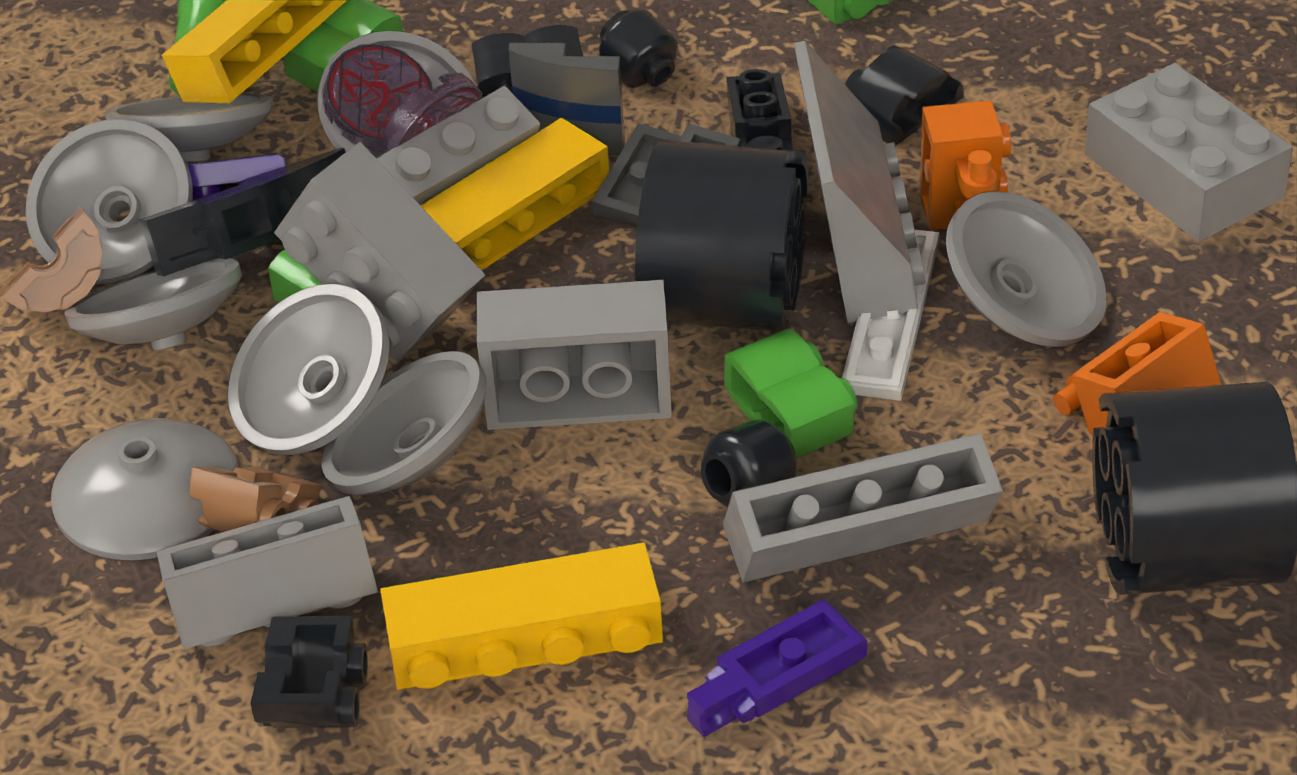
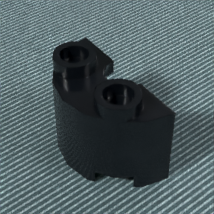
(898, 88)
(310, 674)

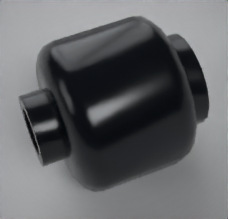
(643, 45)
(746, 458)

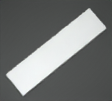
(885, 345)

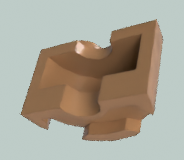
(66, 277)
(248, 495)

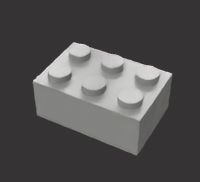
(1187, 151)
(371, 235)
(574, 354)

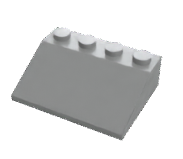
(860, 196)

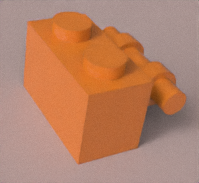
(960, 157)
(1154, 356)

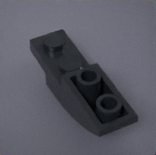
(759, 110)
(230, 219)

